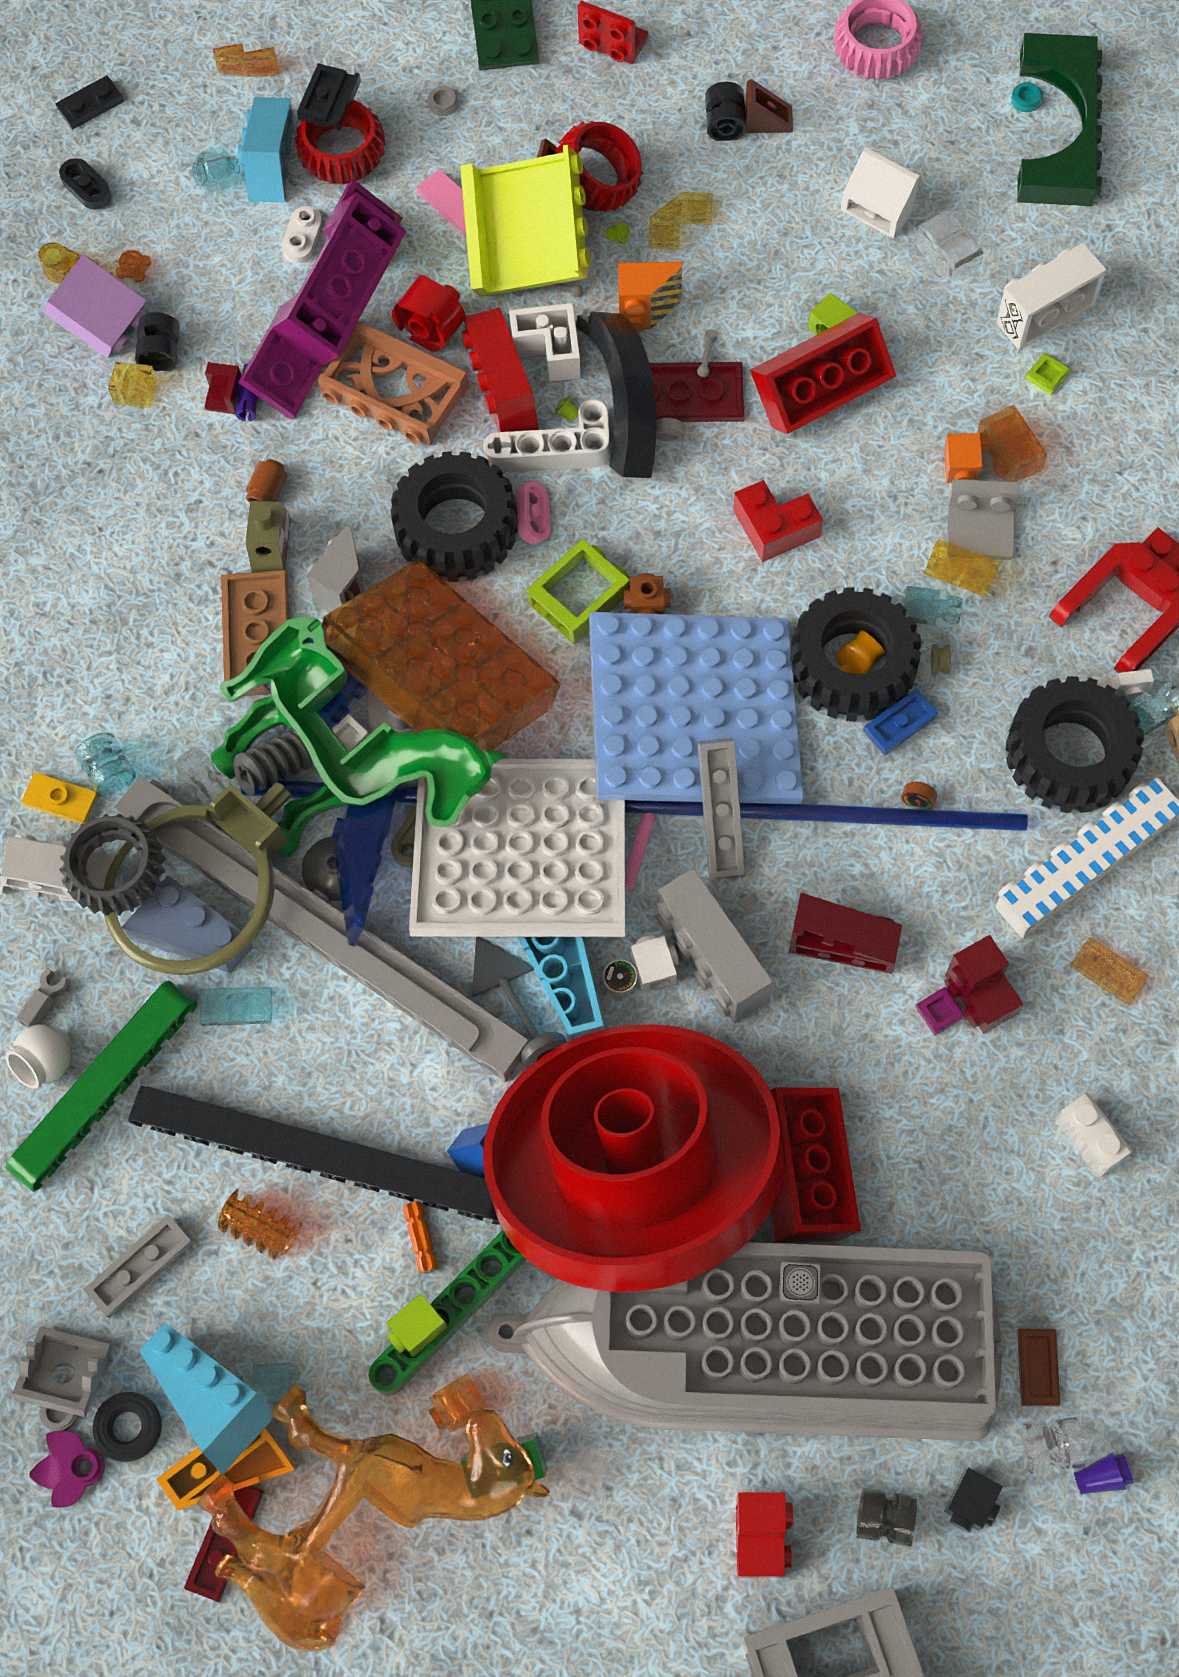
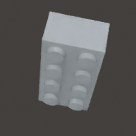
(713, 946)

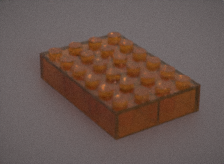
(438, 659)

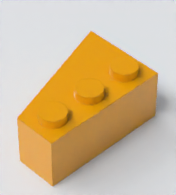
(195, 1473)

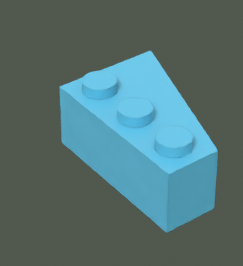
(265, 148)

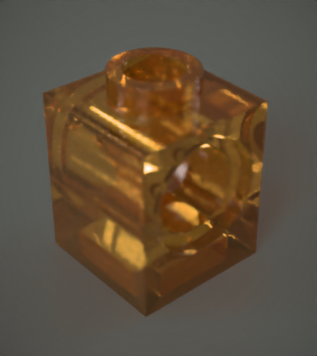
(455, 1403)

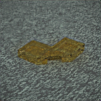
(683, 209)

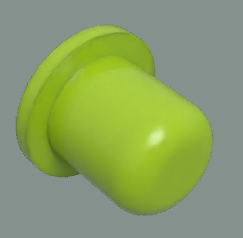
(618, 233)
(567, 409)

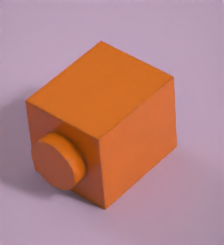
(963, 456)

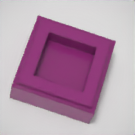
(940, 1011)

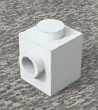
(654, 963)

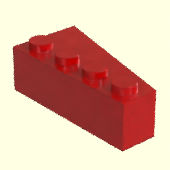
(500, 371)

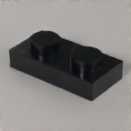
(89, 102)

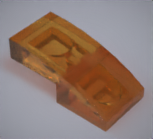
(236, 62)

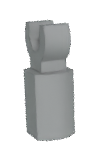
(41, 1000)

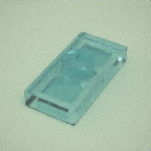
(236, 1006)

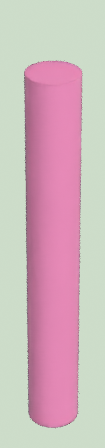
(638, 849)

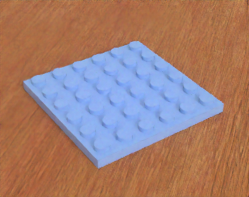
(687, 681)

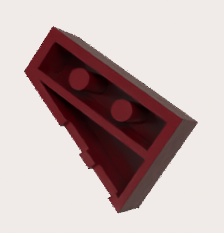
(844, 935)

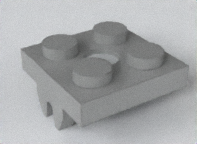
(54, 1349)

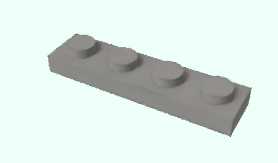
(721, 808)

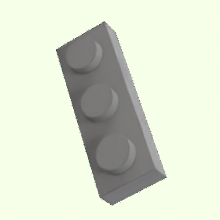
(138, 1266)

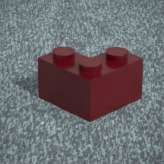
(980, 983)

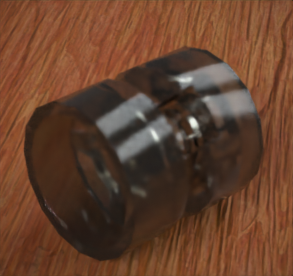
(886, 1517)

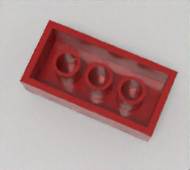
(823, 373)
(817, 1179)

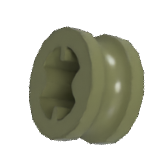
(940, 659)

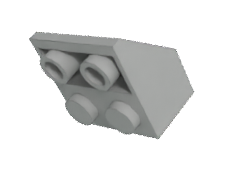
(337, 573)

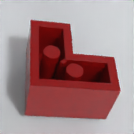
(775, 527)
(760, 1534)

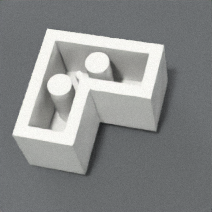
(549, 333)

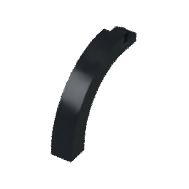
(631, 390)

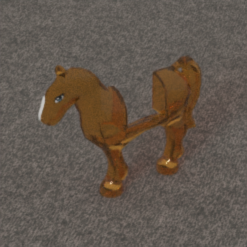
(393, 1477)

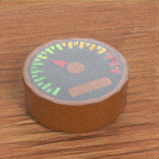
(919, 795)

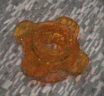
(131, 258)

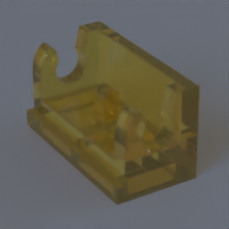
(962, 568)

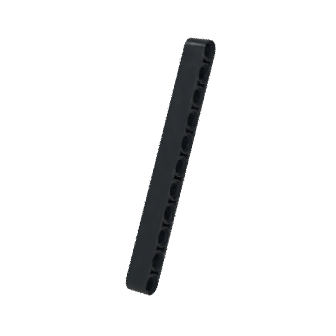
(313, 1151)

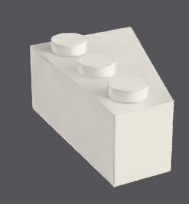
(36, 867)

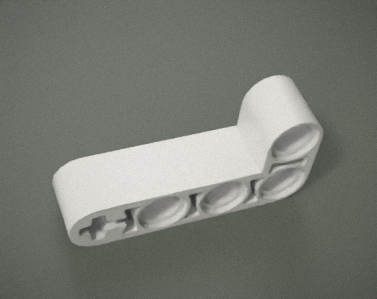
(549, 441)

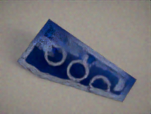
(358, 857)

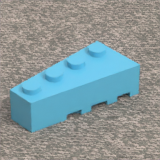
(569, 980)
(210, 1400)

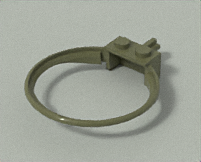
(252, 829)

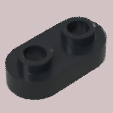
(86, 185)

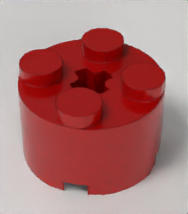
(429, 313)

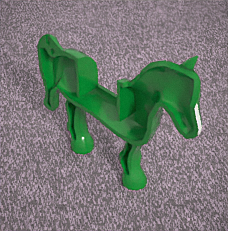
(303, 682)

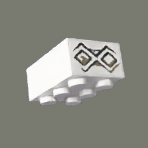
(1050, 295)

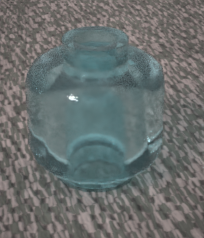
(215, 169)

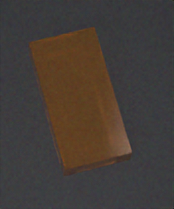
(1109, 971)

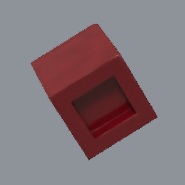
(223, 385)

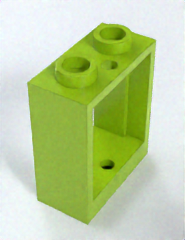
(555, 613)

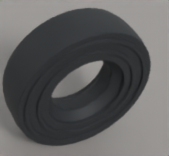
(106, 1416)

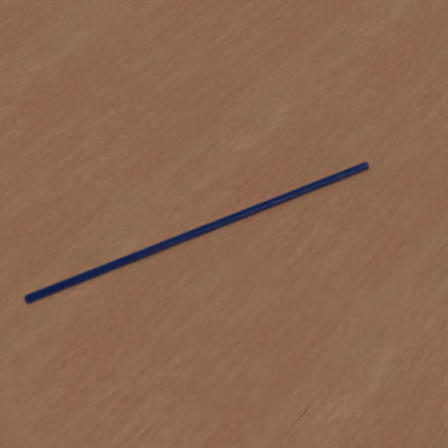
(771, 811)

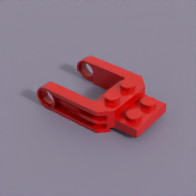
(1149, 572)

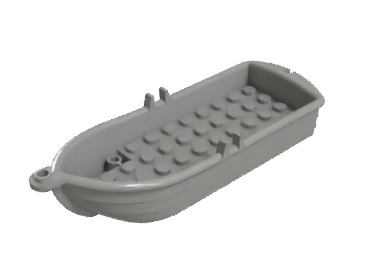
(884, 1354)

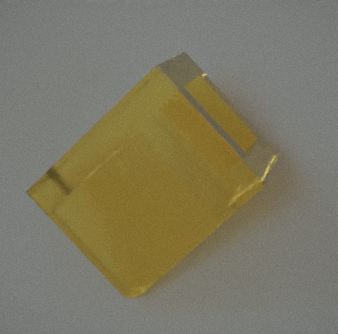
(133, 385)

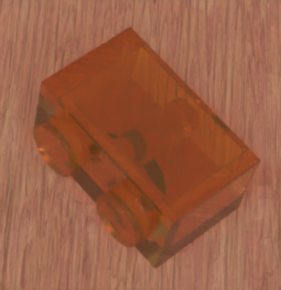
(1011, 445)

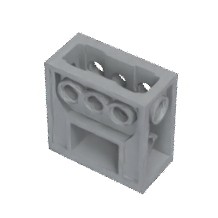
(879, 1625)

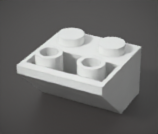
(880, 193)

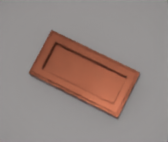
(1038, 1367)

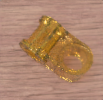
(55, 252)

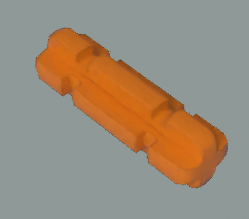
(420, 1237)

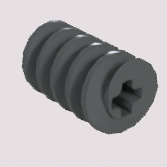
(271, 761)

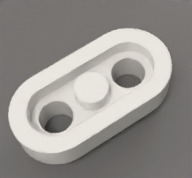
(302, 232)

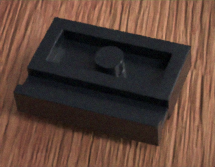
(328, 96)

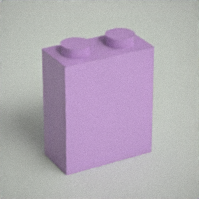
(95, 307)

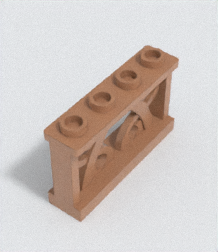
(386, 411)

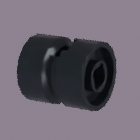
(725, 111)
(157, 341)

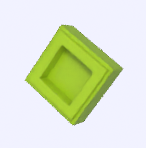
(1048, 373)

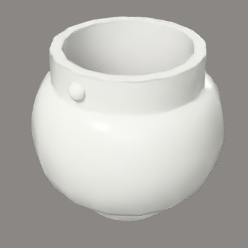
(40, 1055)

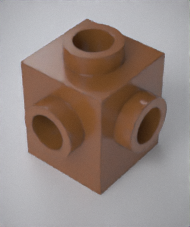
(647, 595)

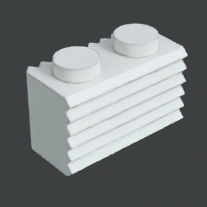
(1093, 1135)

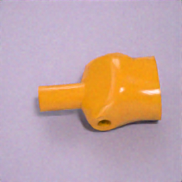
(859, 654)

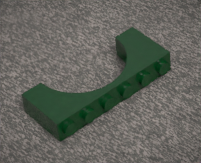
(1072, 67)

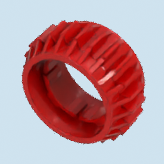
(619, 151)
(348, 166)

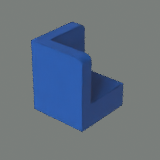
(468, 1150)

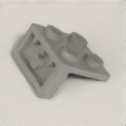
(983, 517)

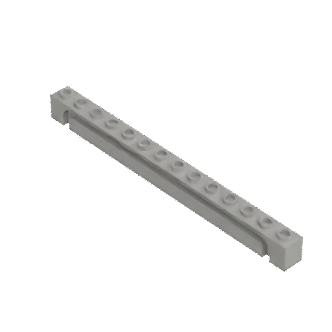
(322, 929)

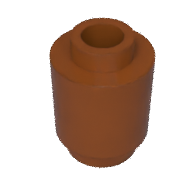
(266, 481)

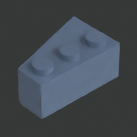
(182, 925)

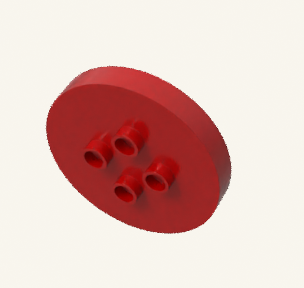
(634, 1157)

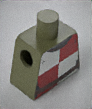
(268, 528)

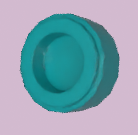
(1026, 97)

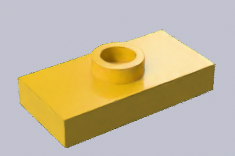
(59, 798)

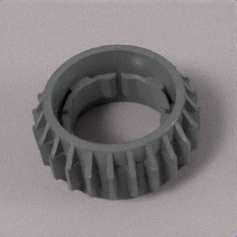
(92, 836)

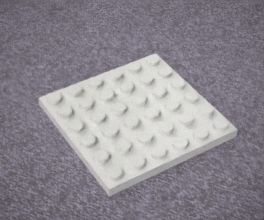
(523, 857)

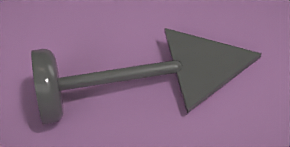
(497, 968)

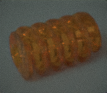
(258, 1227)

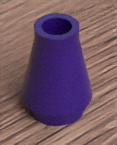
(1104, 1475)

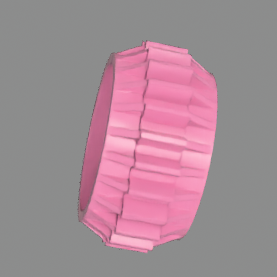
(878, 62)

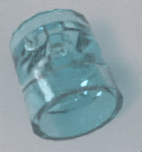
(105, 766)

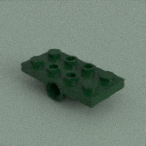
(504, 33)

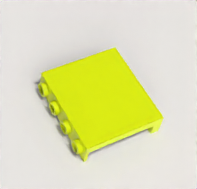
(525, 223)

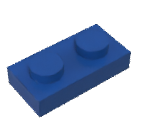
(900, 721)

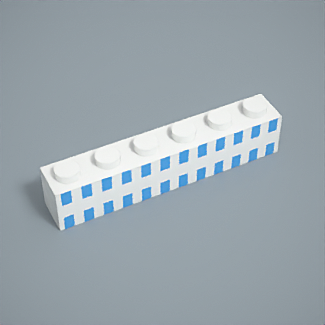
(1089, 857)

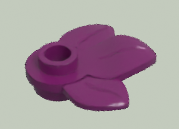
(62, 1468)

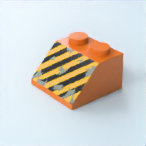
(648, 291)

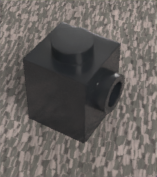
(973, 1501)

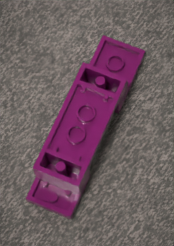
(330, 302)

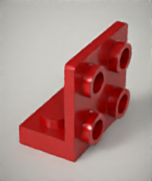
(609, 33)

